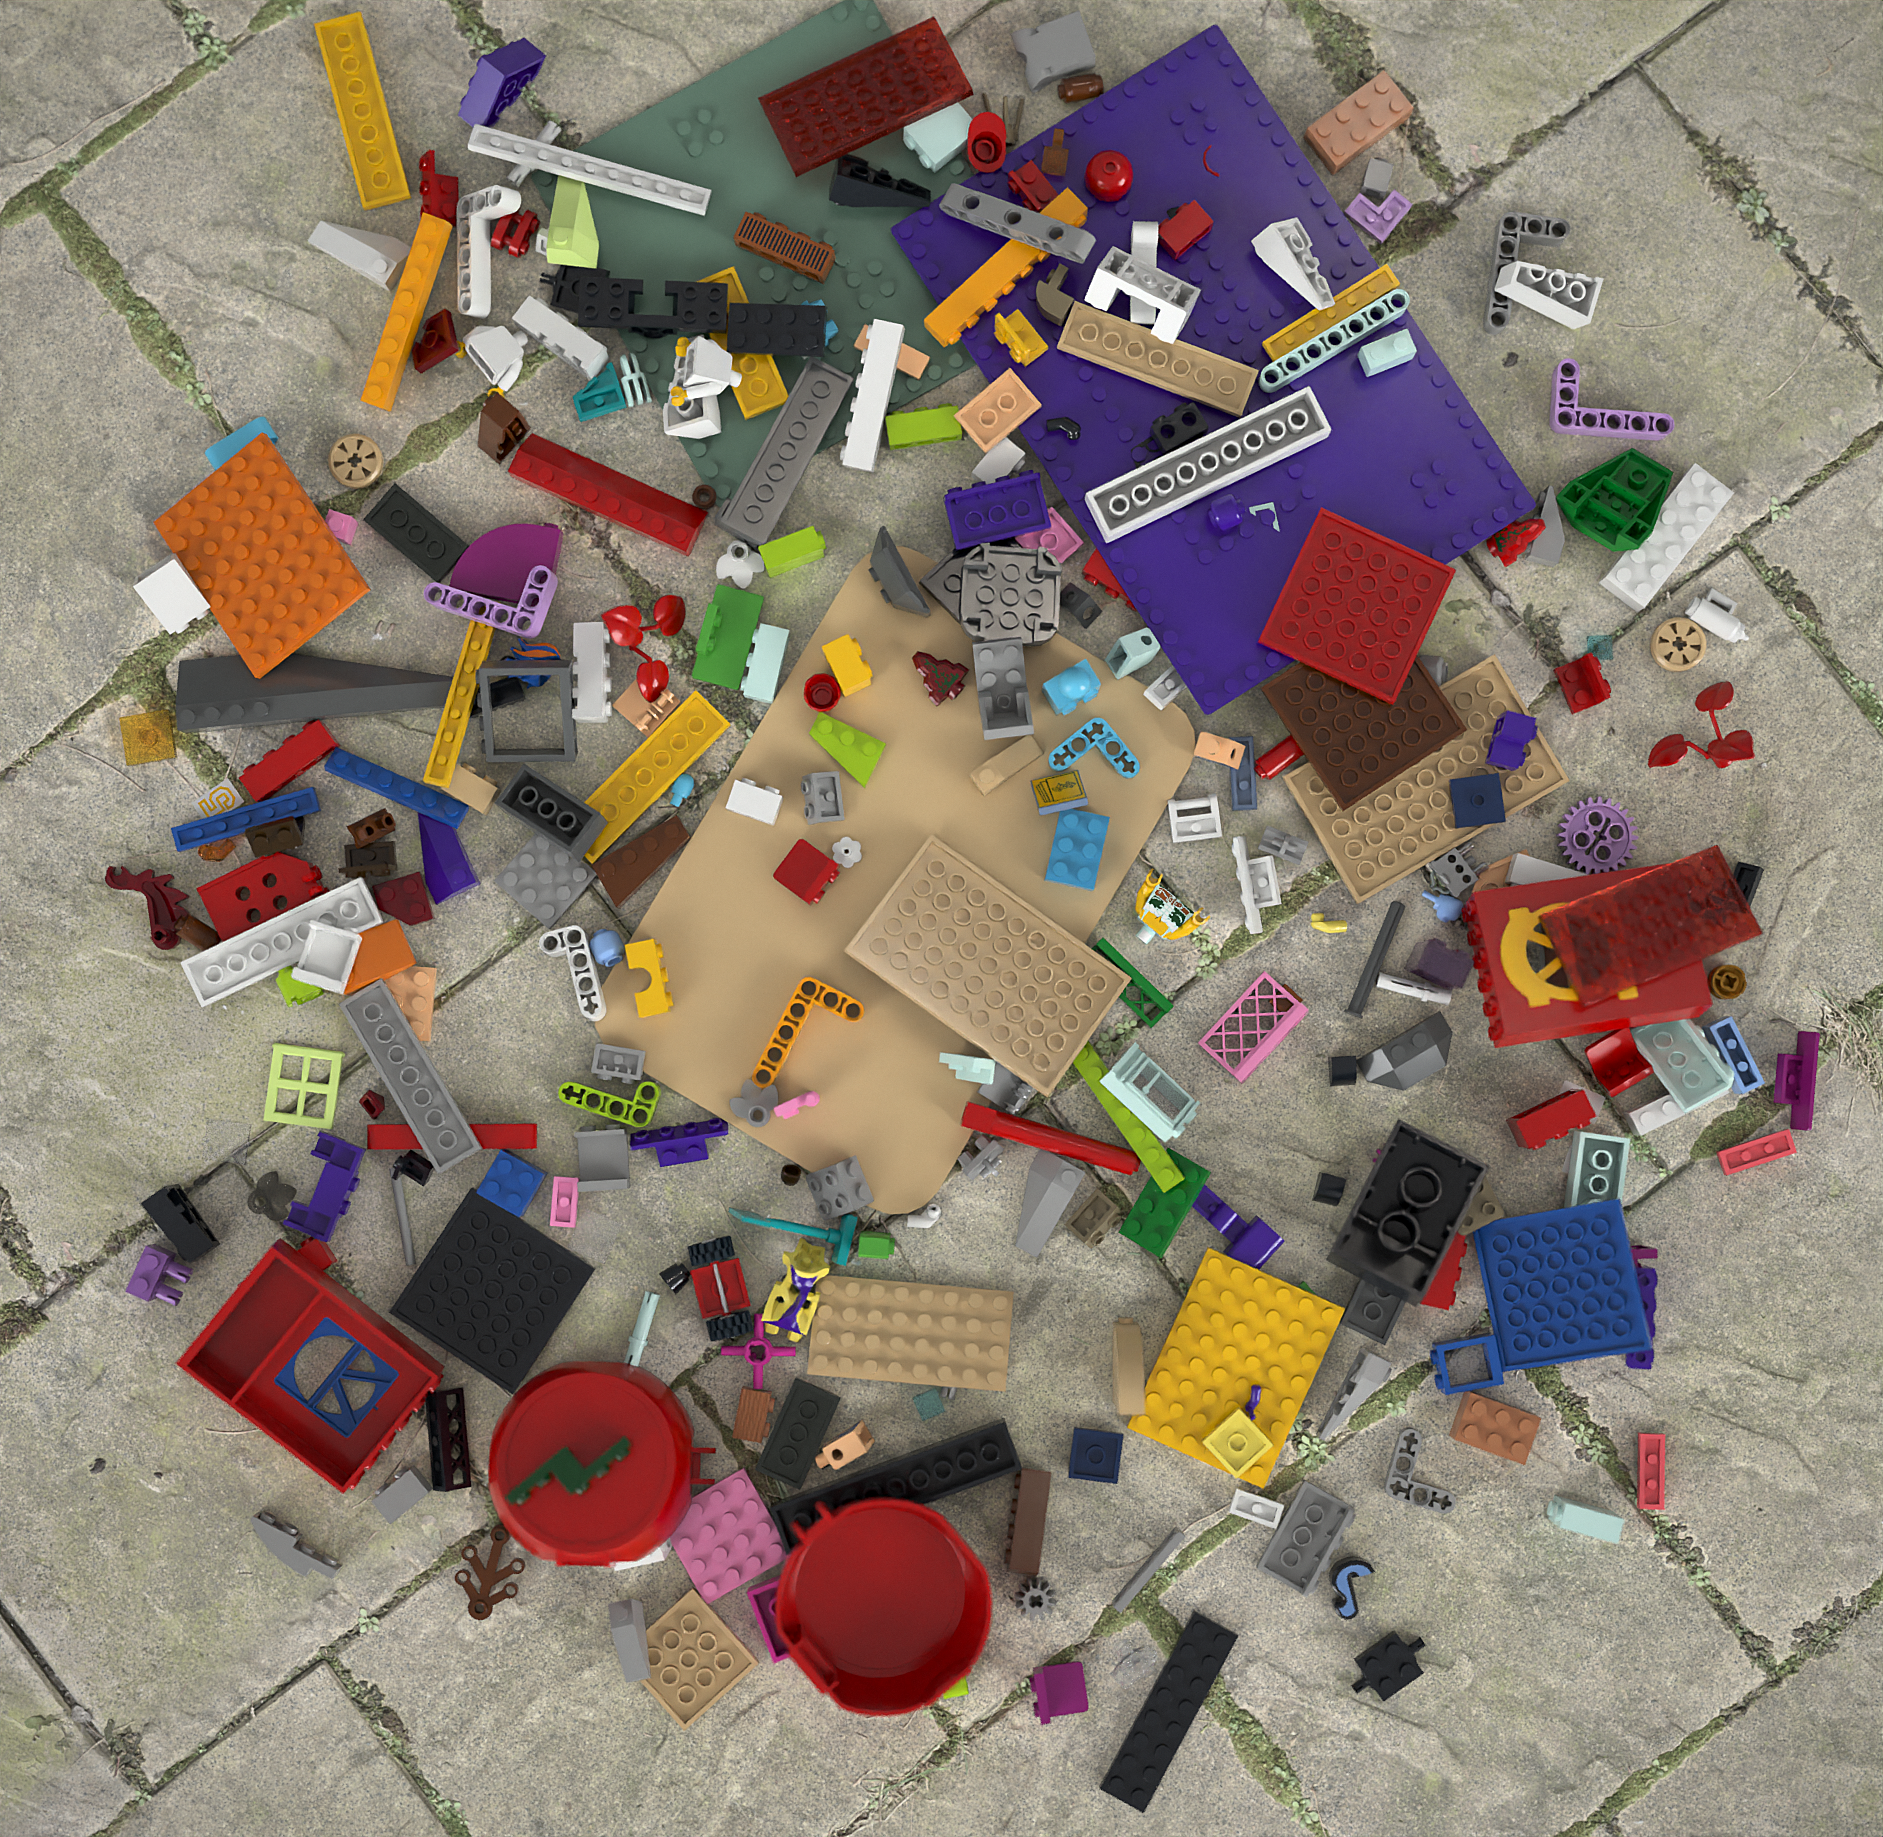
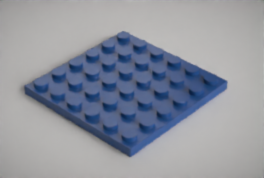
(1562, 1286)

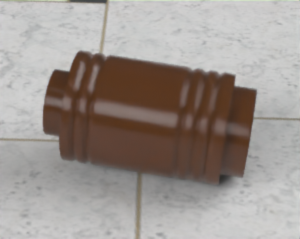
(1080, 88)
(196, 932)

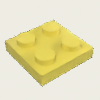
(1237, 1442)

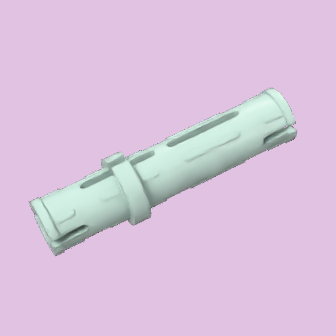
(641, 1329)

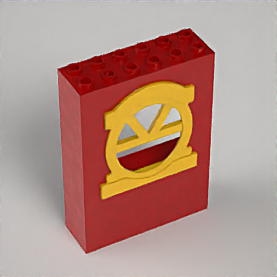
(1529, 1009)

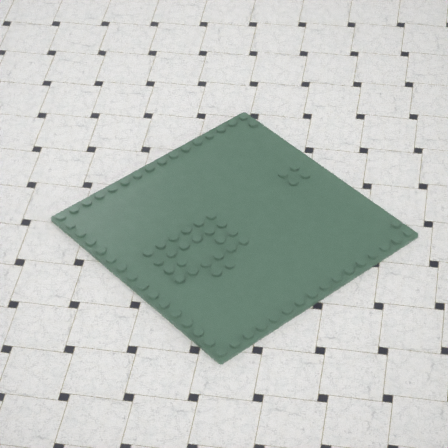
(724, 143)

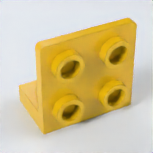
(1020, 337)

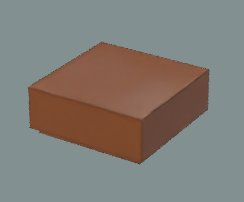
(1284, 1004)

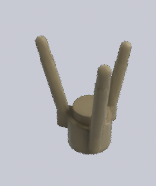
(1011, 133)

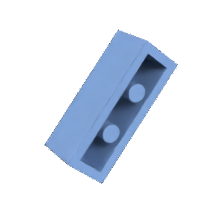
(1733, 1051)

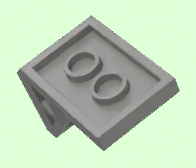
(1002, 688)

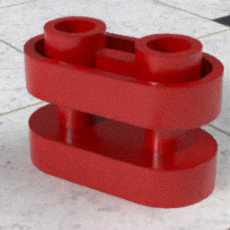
(519, 243)

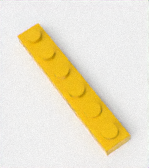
(1346, 304)

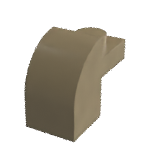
(1050, 301)

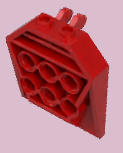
(231, 914)

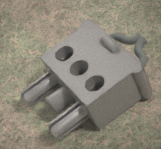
(1447, 874)

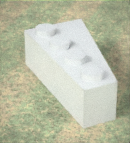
(1551, 292)
(561, 337)
(590, 672)

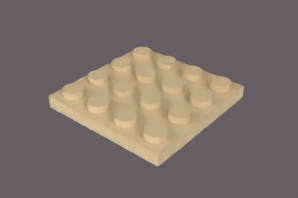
(693, 1659)

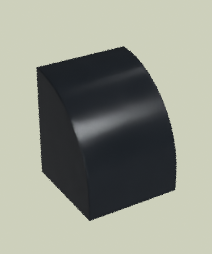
(1342, 1070)
(1328, 1189)

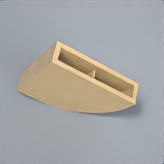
(1127, 1367)

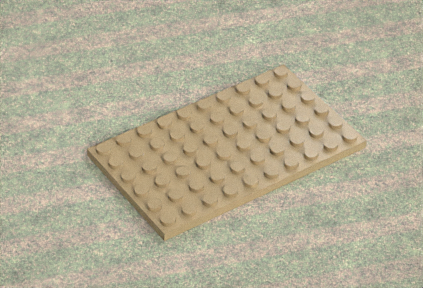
(1413, 814)
(988, 965)

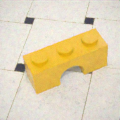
(656, 998)

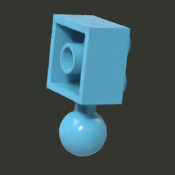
(1071, 687)

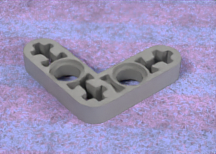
(1404, 1476)

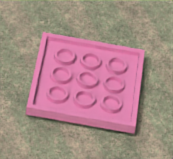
(727, 1537)

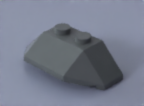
(895, 577)
(1409, 1055)

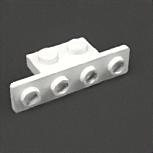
(1257, 883)

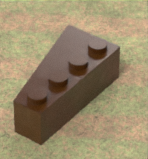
(636, 862)

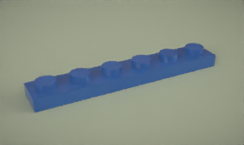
(396, 788)
(235, 821)

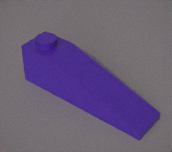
(444, 860)

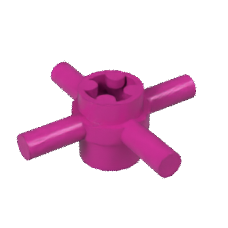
(751, 1357)

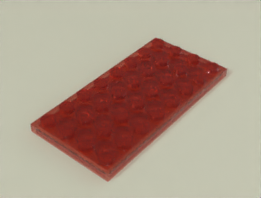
(865, 96)
(1650, 925)

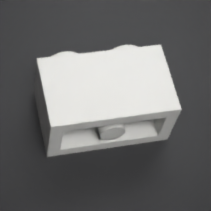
(999, 462)
(754, 801)

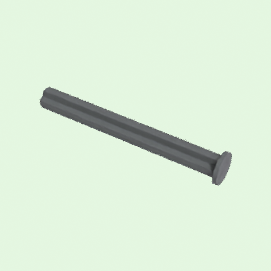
(1375, 959)

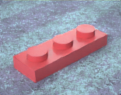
(1756, 1152)
(1651, 1471)

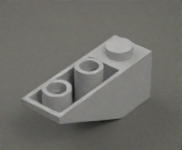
(1549, 544)

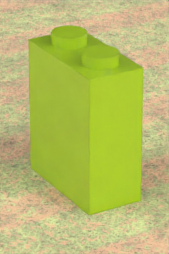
(792, 551)

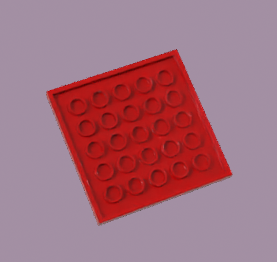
(1357, 606)

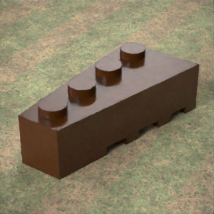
(1029, 1521)

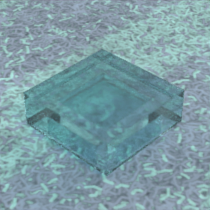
(928, 1404)

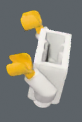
(496, 354)
(705, 371)

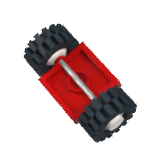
(720, 1288)

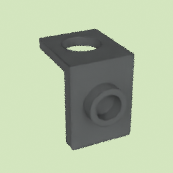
(1076, 602)

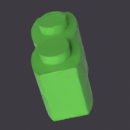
(876, 1245)

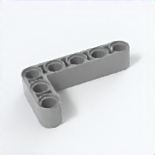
(1512, 239)

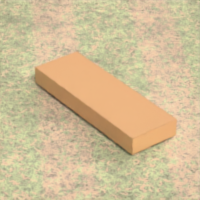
(909, 361)

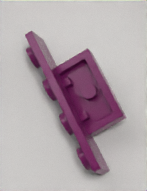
(1797, 1080)

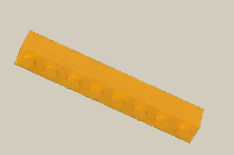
(998, 276)
(406, 312)

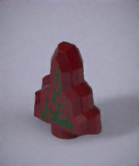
(940, 677)

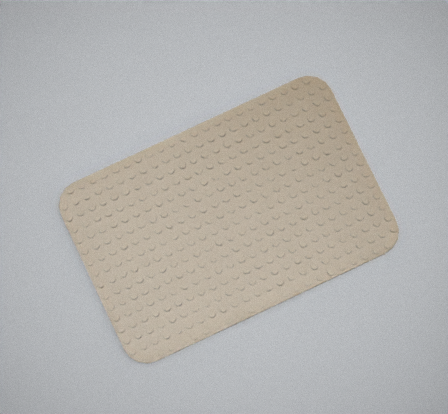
(746, 941)

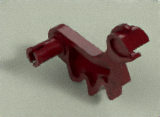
(161, 902)

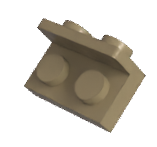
(1094, 1219)

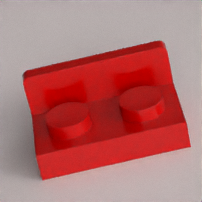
(1031, 187)

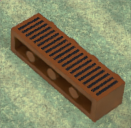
(785, 247)

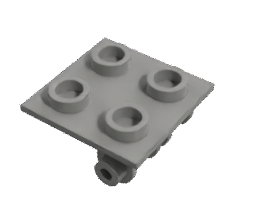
(1006, 1090)

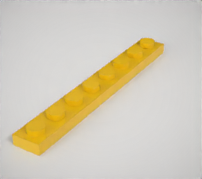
(458, 704)

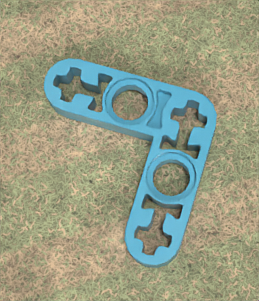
(1100, 742)

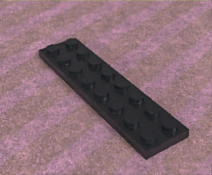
(1168, 1711)

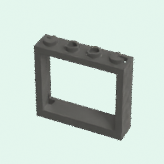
(528, 667)

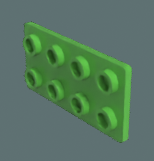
(727, 636)

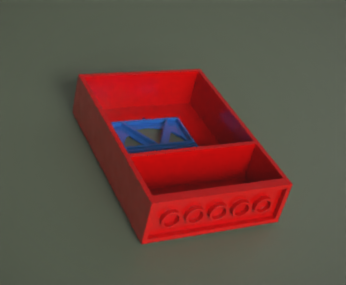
(252, 1352)

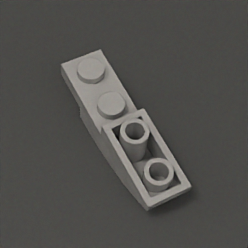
(284, 1544)

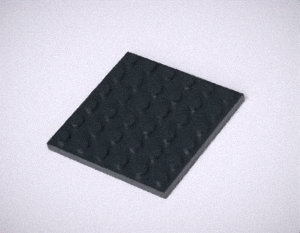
(492, 1290)

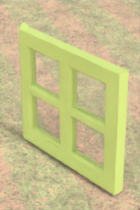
(303, 1085)

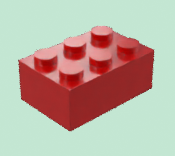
(1551, 1119)

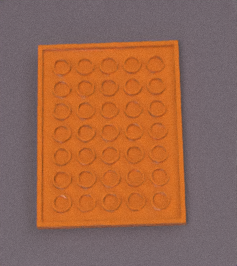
(261, 555)

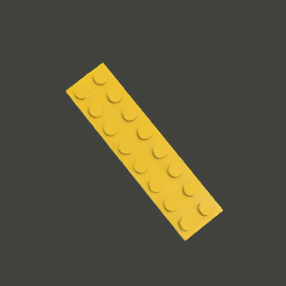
(362, 111)
(654, 768)

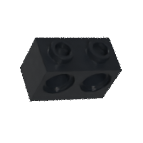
(1182, 434)

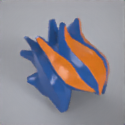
(537, 651)

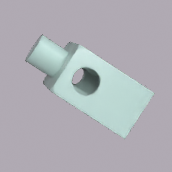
(1132, 652)

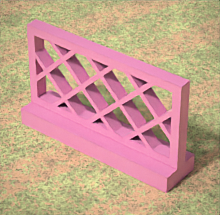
(1268, 1042)

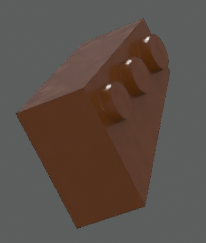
(500, 427)

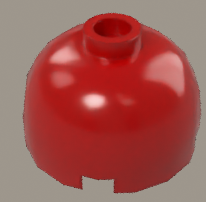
(1109, 175)

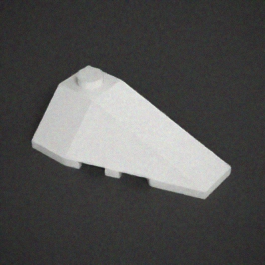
(1286, 251)
(368, 253)
(695, 416)

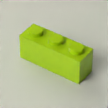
(923, 427)

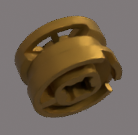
(1726, 982)

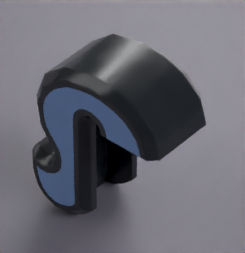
(1341, 1583)

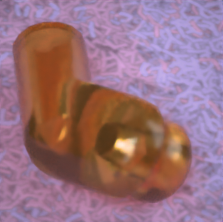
(216, 854)

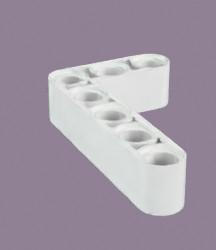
(473, 245)

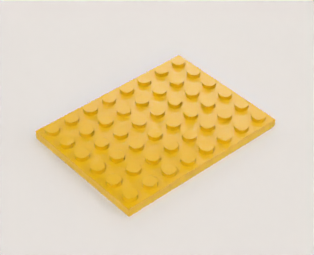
(1227, 1336)

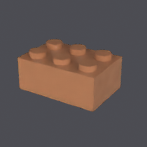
(1495, 1427)

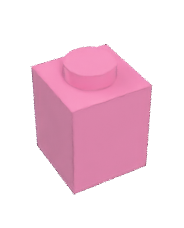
(342, 526)

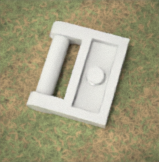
(1196, 826)

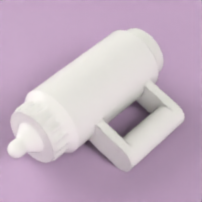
(1715, 618)

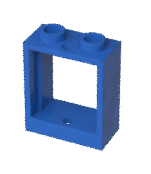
(1491, 1357)

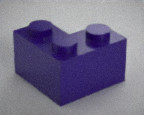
(1508, 740)

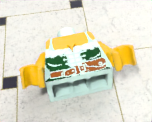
(1163, 913)

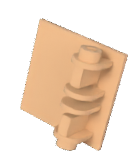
(645, 715)

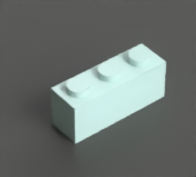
(765, 663)

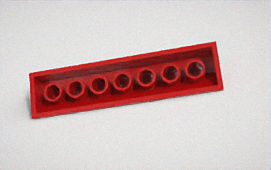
(608, 494)

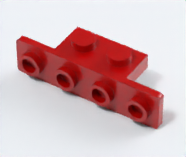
(438, 191)

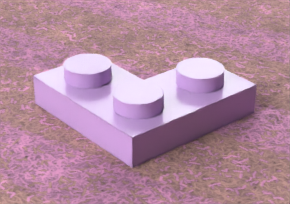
(1378, 221)

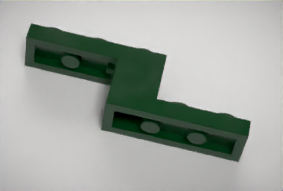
(569, 1471)

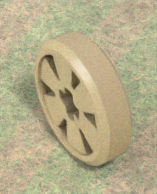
(366, 471)
(1687, 633)

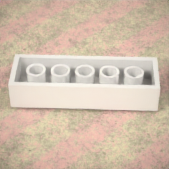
(1681, 522)

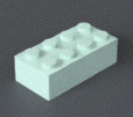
(1596, 1168)

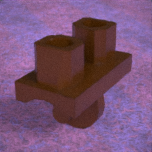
(372, 827)

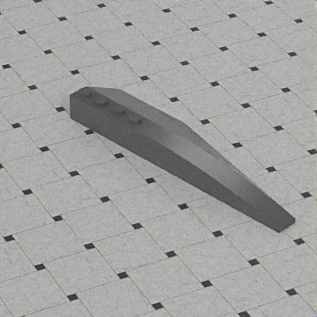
(301, 688)

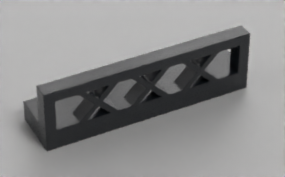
(440, 1442)

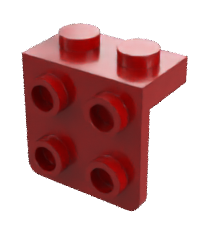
(806, 872)
(1617, 1062)

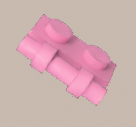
(791, 1107)

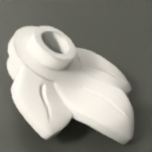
(739, 567)

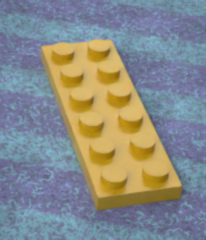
(761, 383)

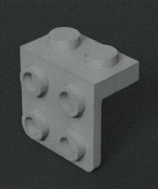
(839, 1188)

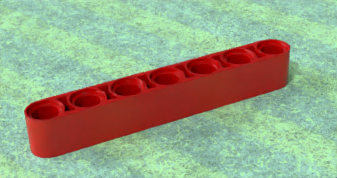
(489, 1136)

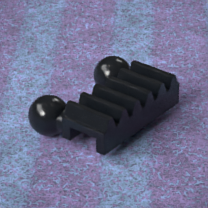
(503, 693)

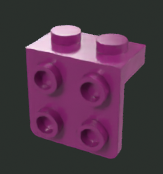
(1059, 1690)

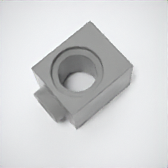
(1376, 178)

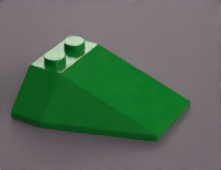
(1617, 500)

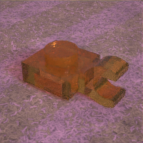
(1055, 157)

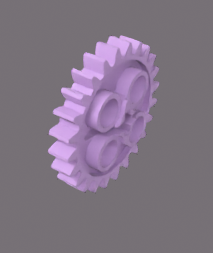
(1615, 848)

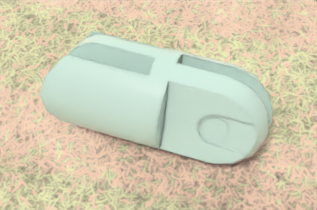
(634, 380)

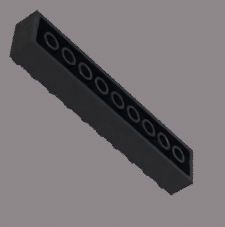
(915, 1476)

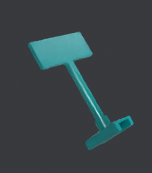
(841, 1238)

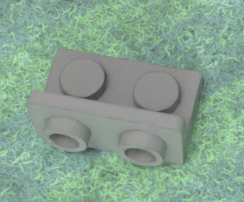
(822, 797)
(618, 1062)

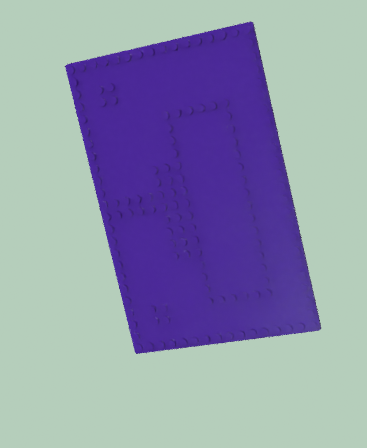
(1401, 443)

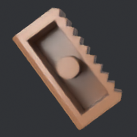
(753, 1414)

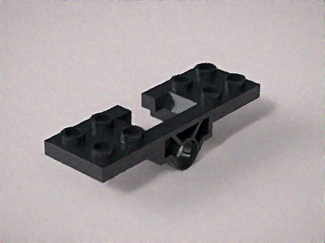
(612, 305)

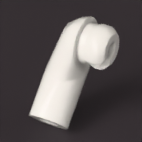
(926, 1219)

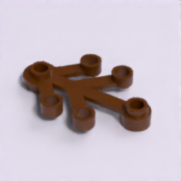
(488, 1576)

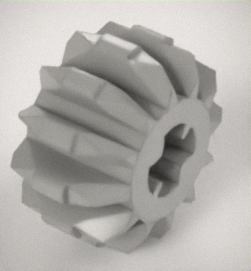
(1035, 1607)

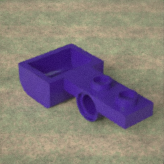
(1250, 1242)

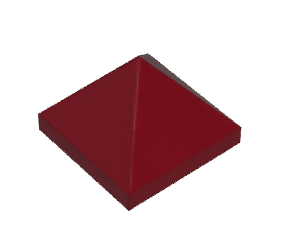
(373, 1103)

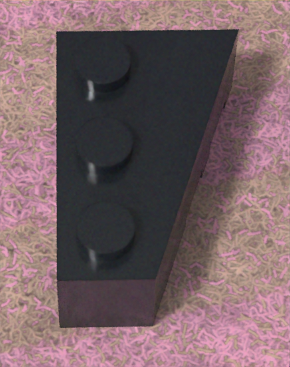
(180, 1222)

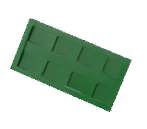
(1160, 1214)

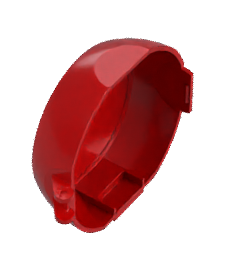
(589, 1411)
(883, 1605)

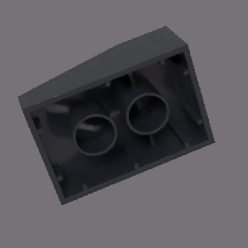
(1407, 1213)

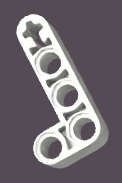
(1144, 247)
(579, 974)

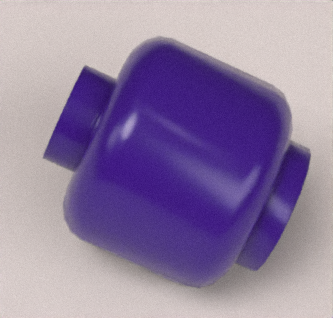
(1226, 512)

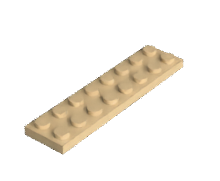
(1144, 356)

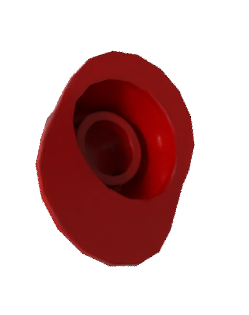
(987, 142)

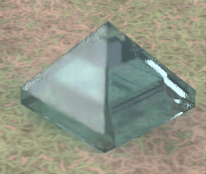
(1600, 646)

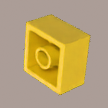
(846, 664)

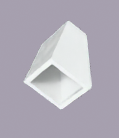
(171, 594)

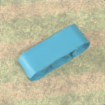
(232, 444)

